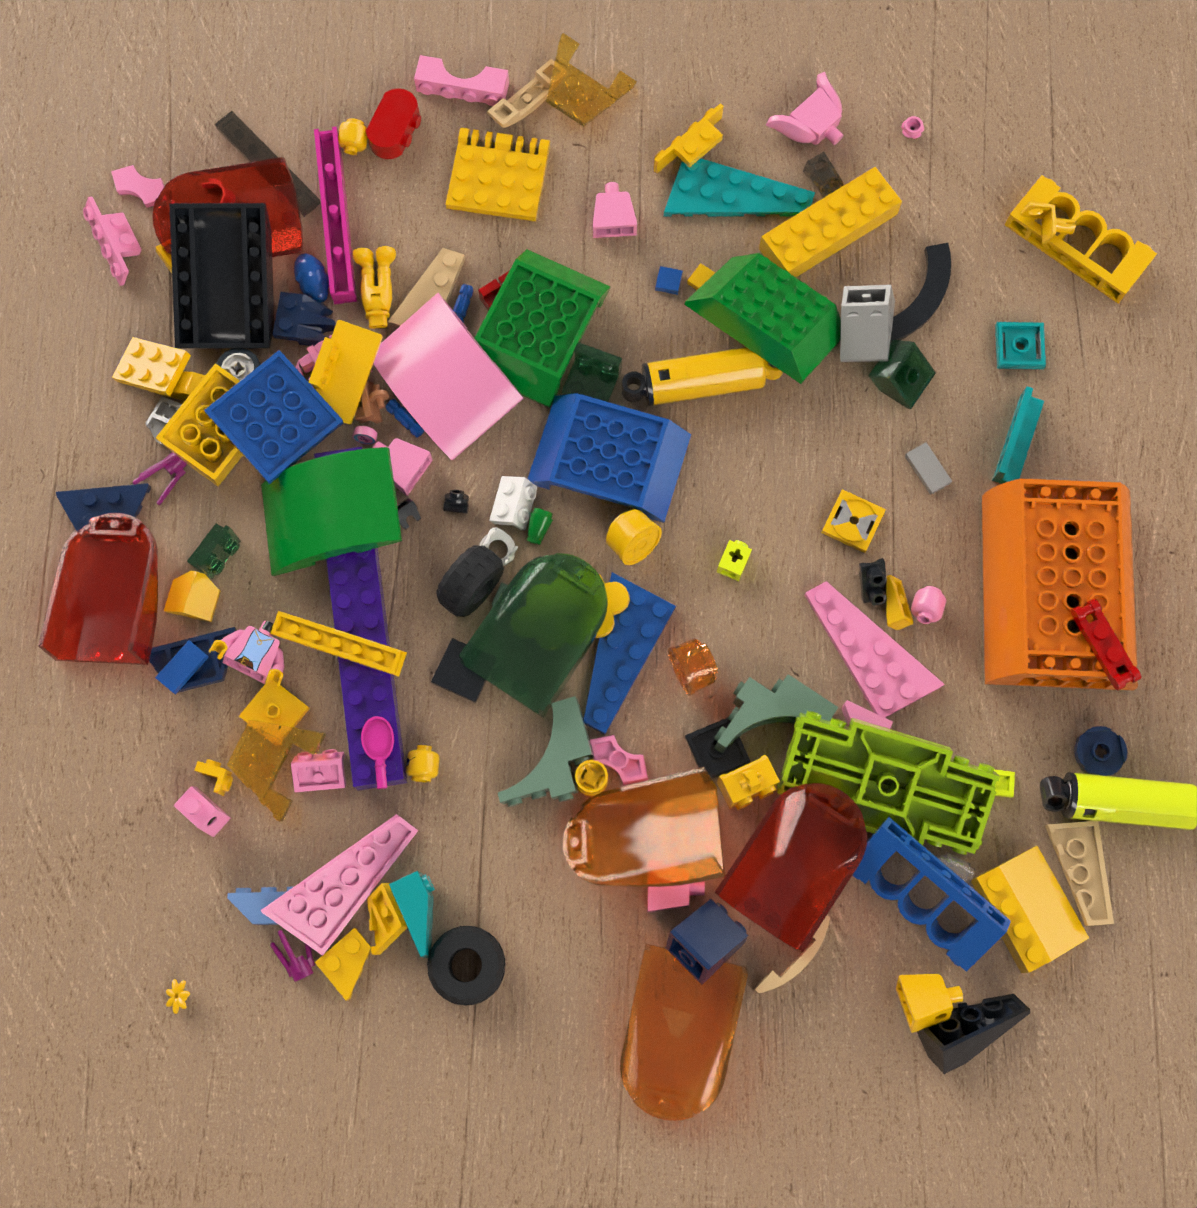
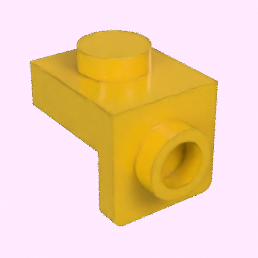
(213, 769)

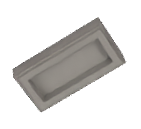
(928, 468)

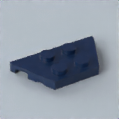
(88, 503)
(209, 673)

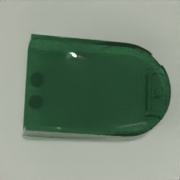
(539, 630)

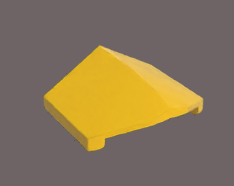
(193, 596)

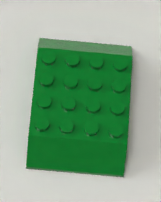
(770, 314)

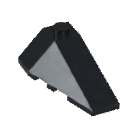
(971, 1030)

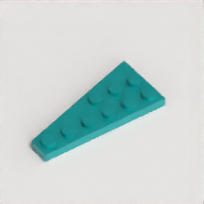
(731, 192)

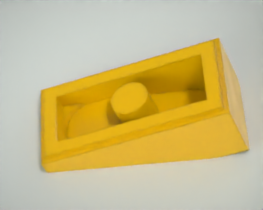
(897, 606)

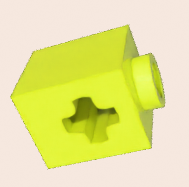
(734, 569)

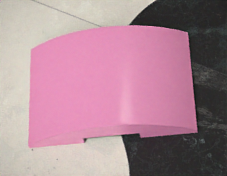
(445, 377)

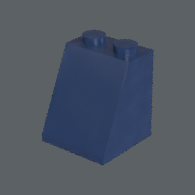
(706, 940)

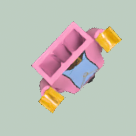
(253, 653)

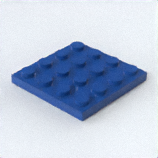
(274, 416)

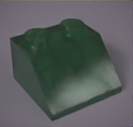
(904, 373)

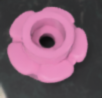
(912, 122)

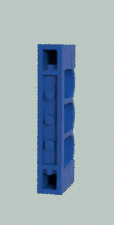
(963, 947)

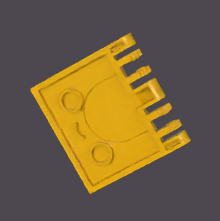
(498, 178)

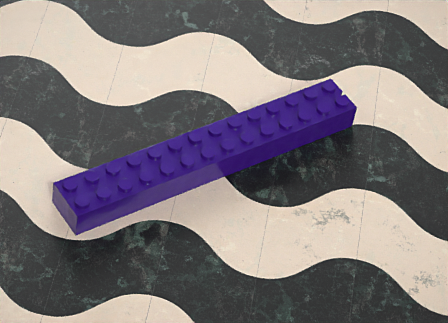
(366, 692)

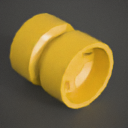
(591, 778)

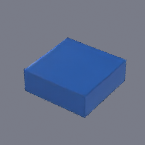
(668, 280)

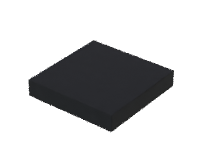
(456, 677)
(716, 764)

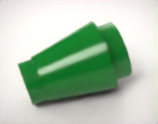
(538, 525)

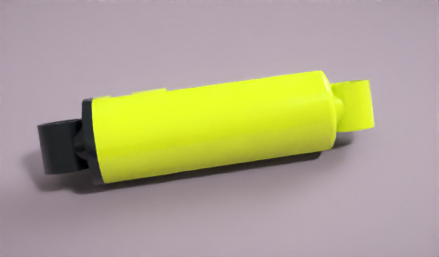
(1121, 800)

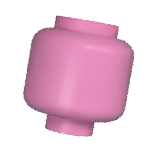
(928, 605)

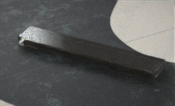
(256, 150)

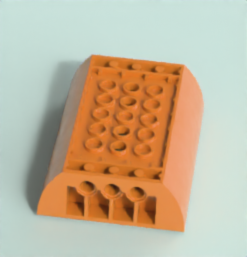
(1032, 577)

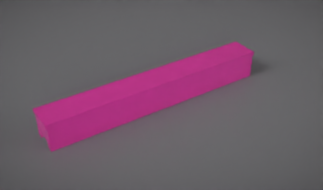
(335, 217)

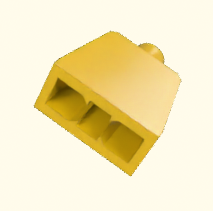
(926, 999)

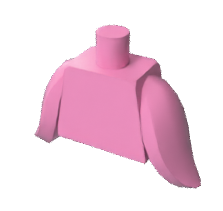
(814, 117)

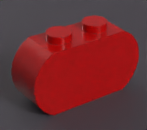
(393, 123)

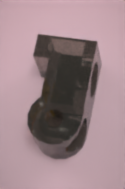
(823, 174)

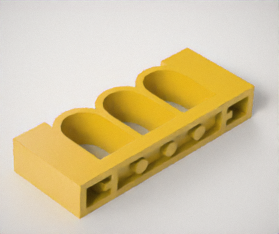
(1134, 257)

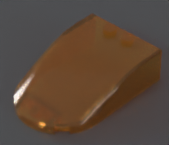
(649, 833)
(679, 1035)

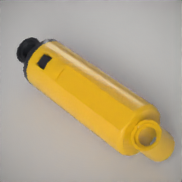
(699, 376)

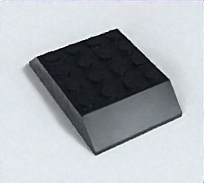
(222, 275)

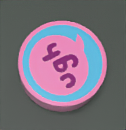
(365, 435)

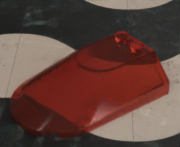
(250, 182)
(797, 862)

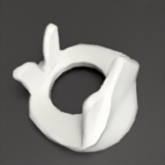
(498, 534)

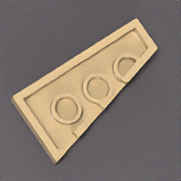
(438, 278)
(1083, 863)

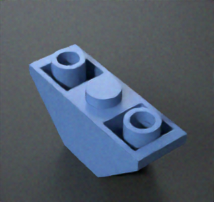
(252, 903)

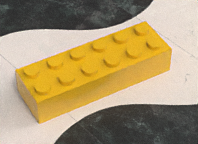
(831, 223)

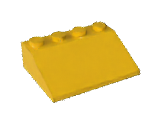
(195, 436)
(1039, 911)

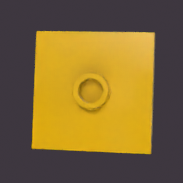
(275, 706)

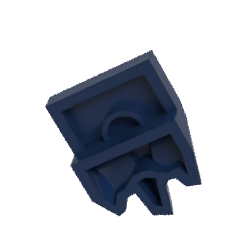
(302, 319)

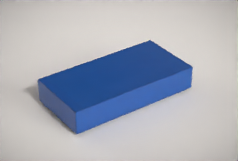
(182, 667)

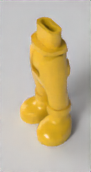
(376, 299)

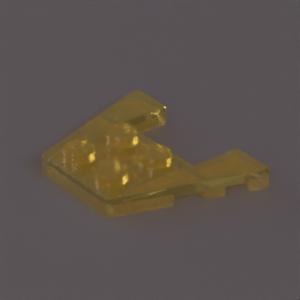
(576, 92)
(261, 756)

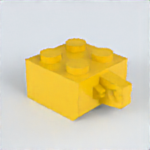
(748, 782)

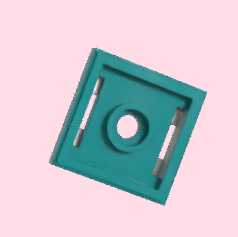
(1024, 333)

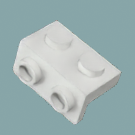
(513, 502)

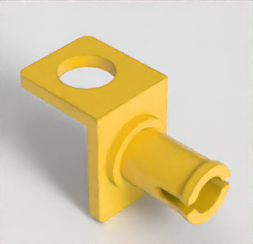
(1050, 223)

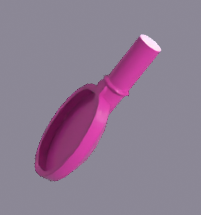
(378, 744)

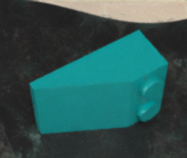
(416, 904)

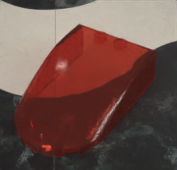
(104, 594)

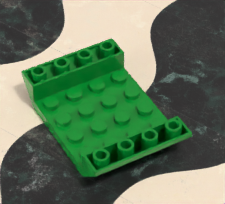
(538, 323)

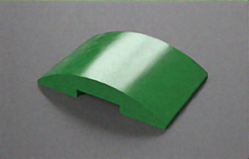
(330, 508)

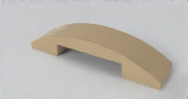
(525, 100)
(773, 981)

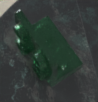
(593, 373)
(215, 550)

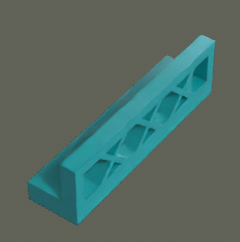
(1018, 437)

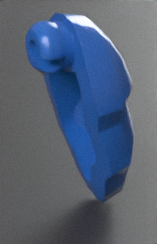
(311, 277)

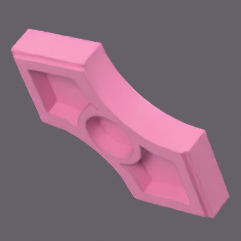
(130, 182)
(628, 766)

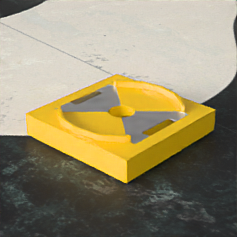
(848, 533)

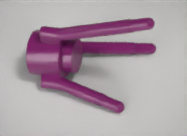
(171, 464)
(297, 967)

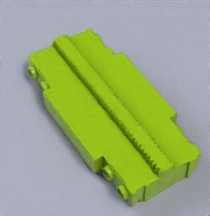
(894, 778)

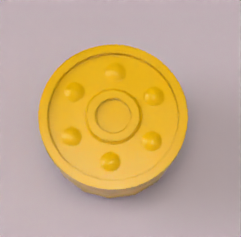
(633, 536)

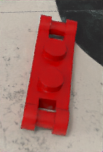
(1105, 644)

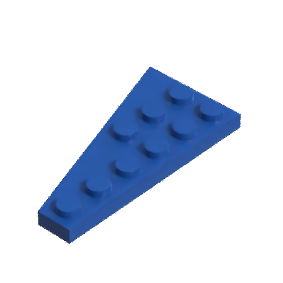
(624, 653)

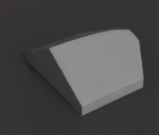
(161, 415)

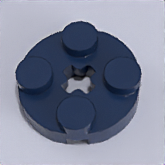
(1107, 739)

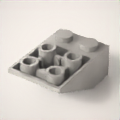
(866, 323)

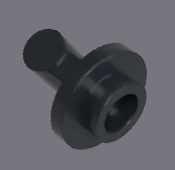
(456, 502)

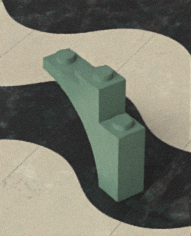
(763, 707)
(554, 773)

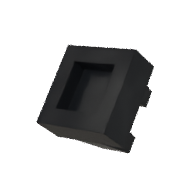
(406, 509)

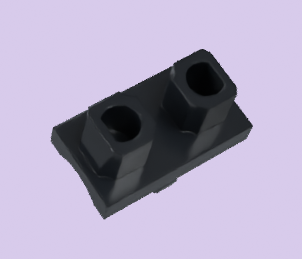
(873, 582)

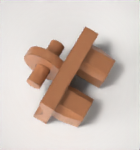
(372, 402)

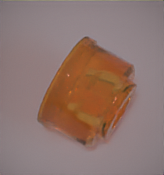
(693, 665)

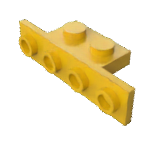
(694, 143)

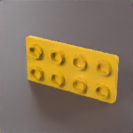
(345, 367)

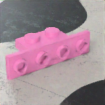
(114, 238)

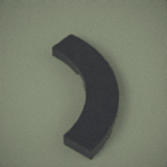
(931, 295)

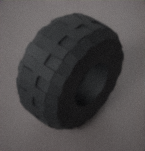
(469, 580)
(441, 959)

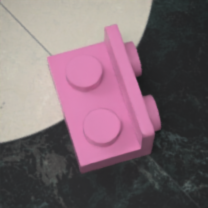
(318, 771)

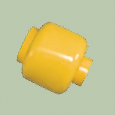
(352, 136)
(422, 764)

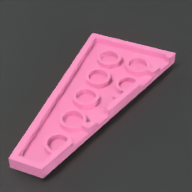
(878, 664)
(332, 895)

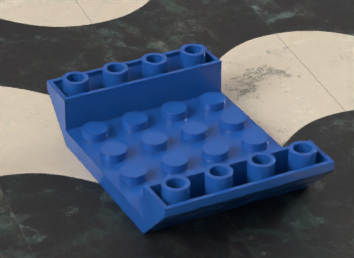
(610, 454)

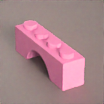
(486, 87)

